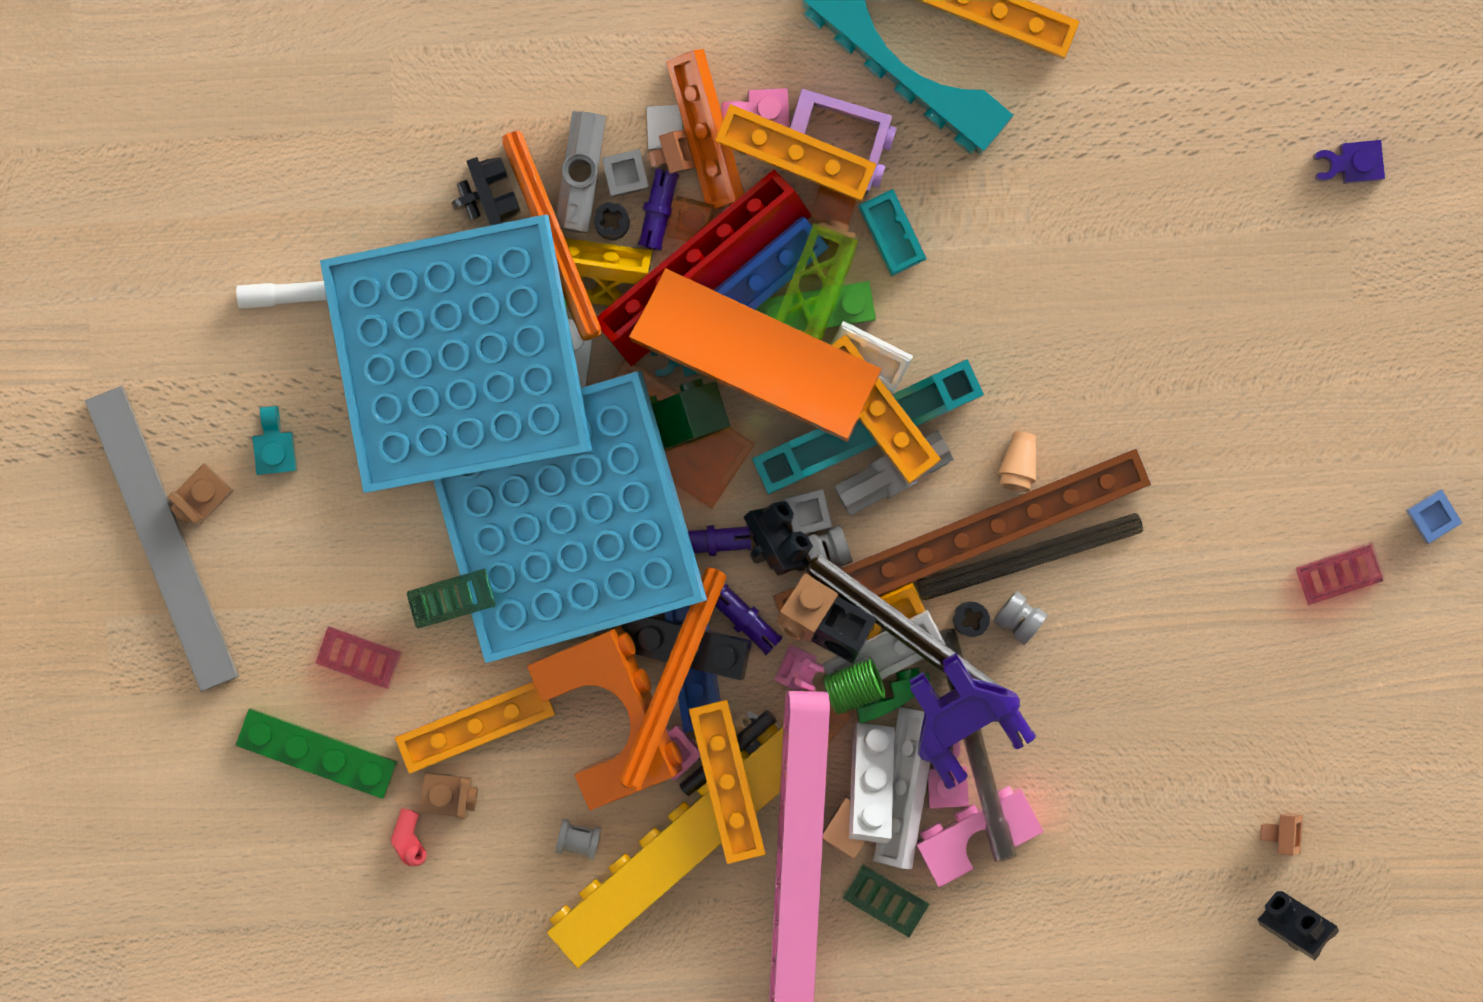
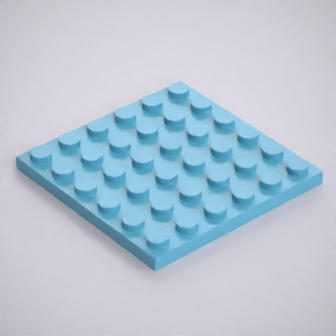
(456, 354)
(576, 535)

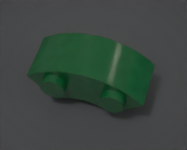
(690, 414)

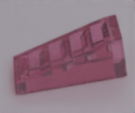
(1376, 573)
(388, 670)

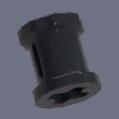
(614, 209)
(983, 622)

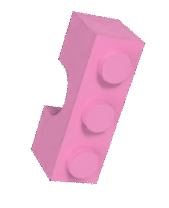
(946, 846)

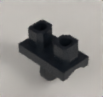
(483, 175)
(774, 540)
(1297, 924)

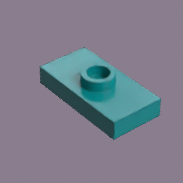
(892, 232)

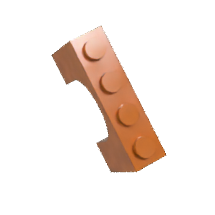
(609, 663)

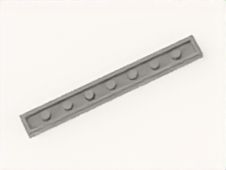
(162, 538)

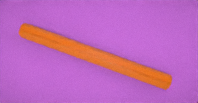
(539, 204)
(671, 682)

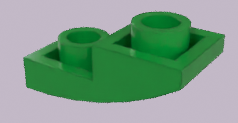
(901, 695)

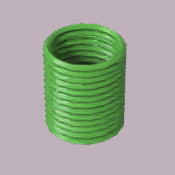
(854, 686)

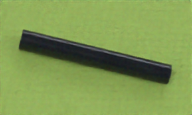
(744, 739)

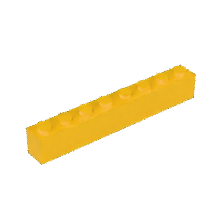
(660, 862)

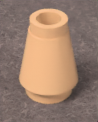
(1019, 463)

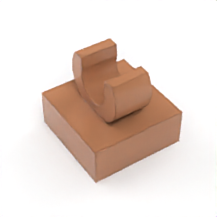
(674, 153)
(1286, 833)

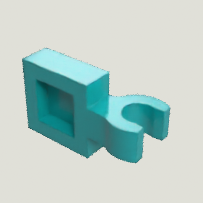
(274, 450)

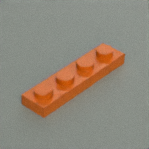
(702, 122)

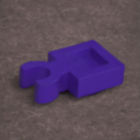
(1357, 162)

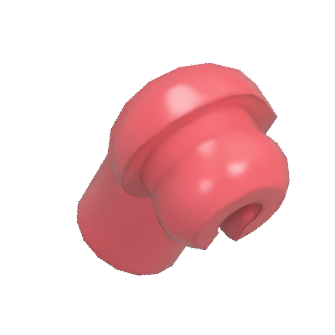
(405, 841)

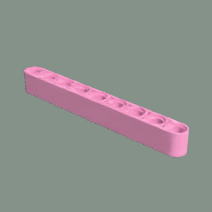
(799, 846)

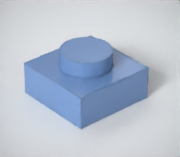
(1434, 516)

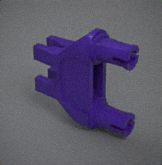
(960, 714)

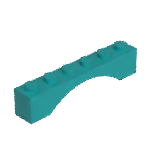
(966, 112)
(820, 450)

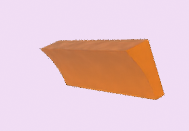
(756, 355)

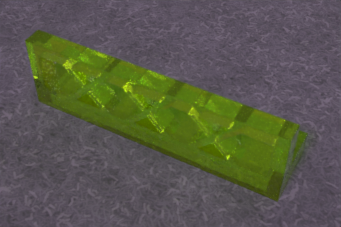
(831, 285)

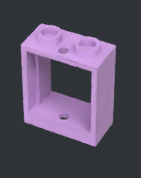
(884, 135)

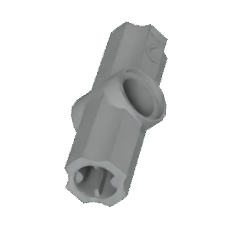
(582, 147)
(884, 479)

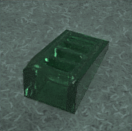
(427, 603)
(856, 886)

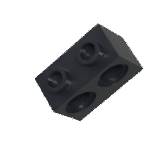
(844, 630)

